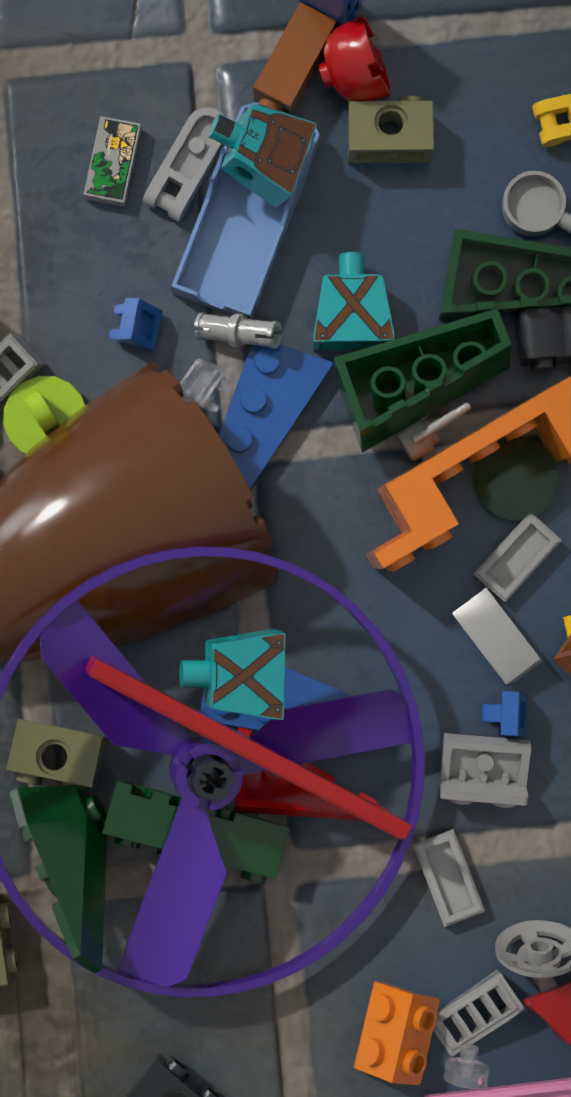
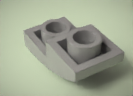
(497, 637)

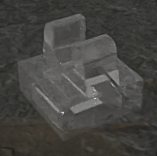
(200, 383)

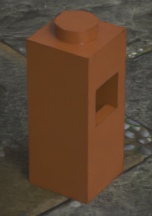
(294, 60)

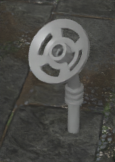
(538, 955)

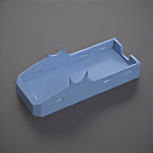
(235, 241)

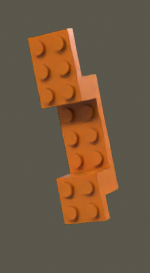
(418, 503)

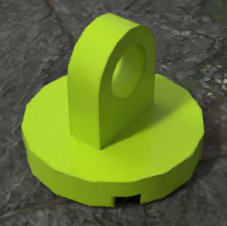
(38, 409)

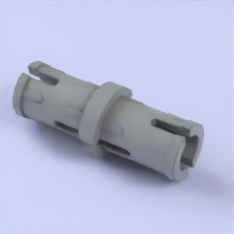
(238, 330)

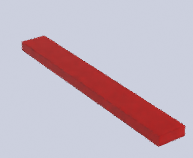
(246, 747)

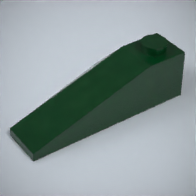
(73, 855)

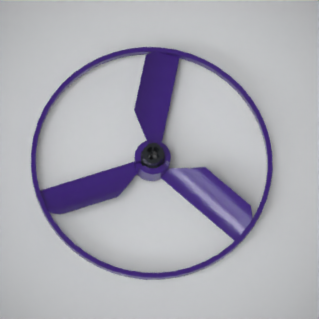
(210, 777)

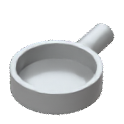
(535, 204)

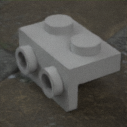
(484, 770)

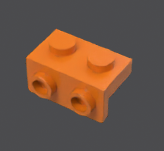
(396, 1034)

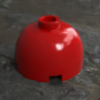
(355, 63)

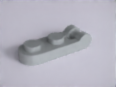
(185, 165)

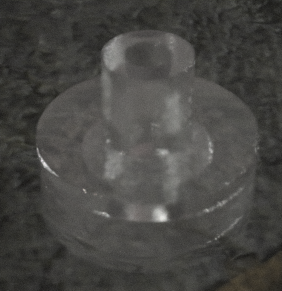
(466, 1069)

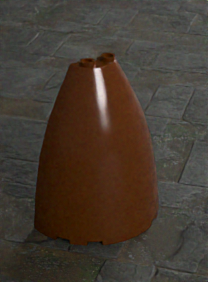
(122, 483)

